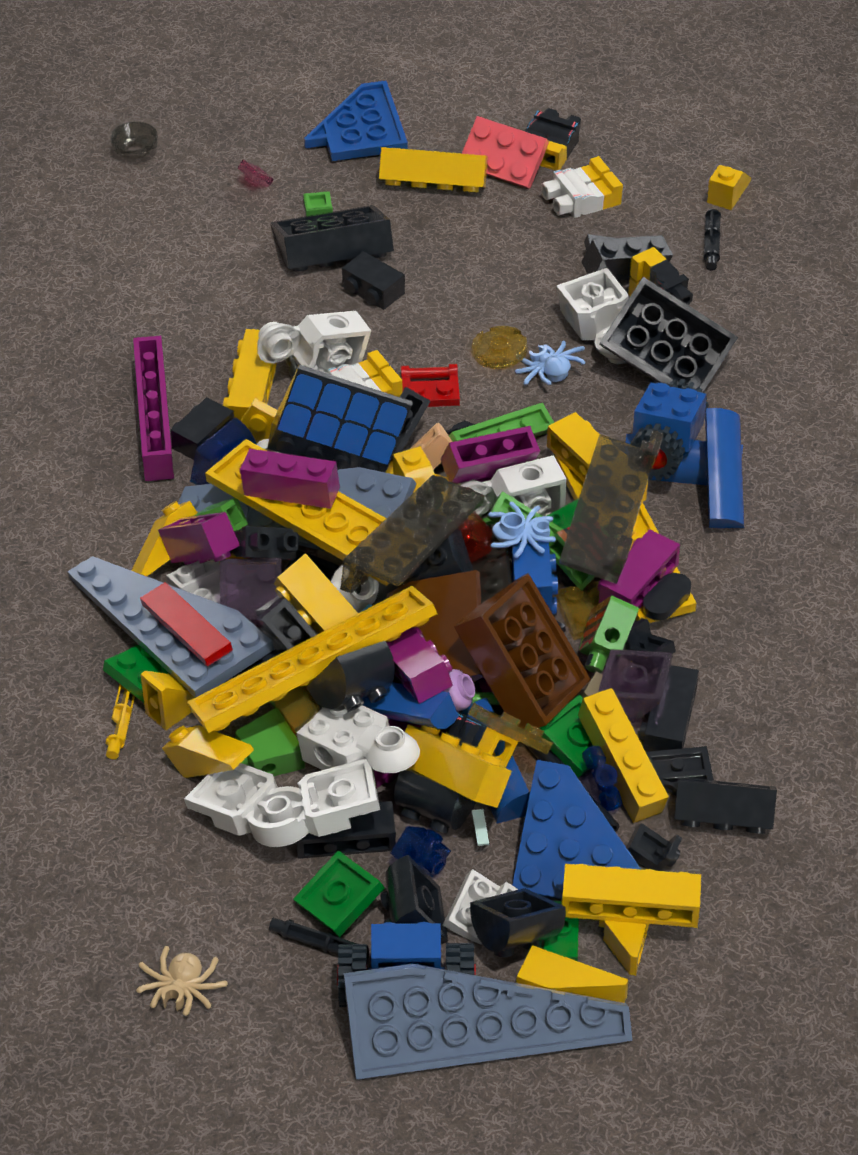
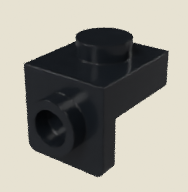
(642, 640)
(652, 849)

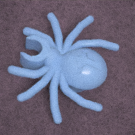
(553, 363)
(515, 528)

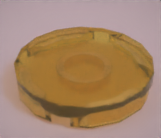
(507, 350)

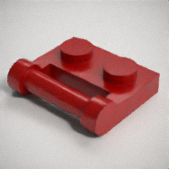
(437, 391)

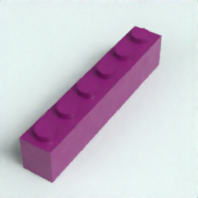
(153, 408)

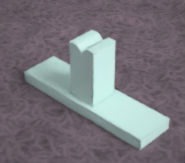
(480, 827)

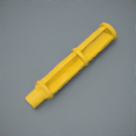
(121, 716)

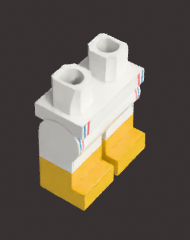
(583, 189)
(371, 373)

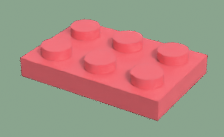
(510, 151)

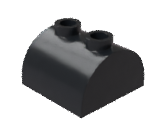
(447, 559)
(354, 677)
(432, 800)
(412, 895)
(516, 920)

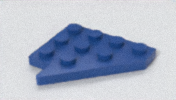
(360, 125)
(563, 829)

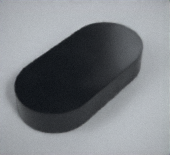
(666, 596)

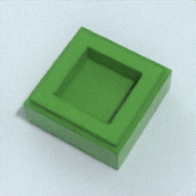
(317, 203)

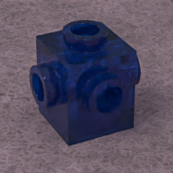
(424, 848)

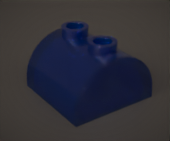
(218, 447)

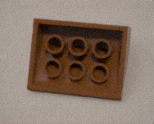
(453, 599)
(523, 653)

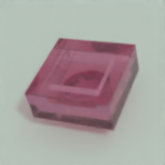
(254, 174)

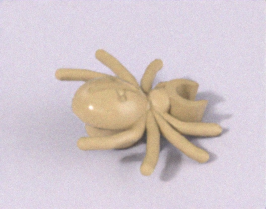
(180, 980)

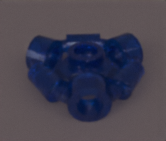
(604, 776)

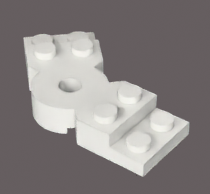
(279, 816)

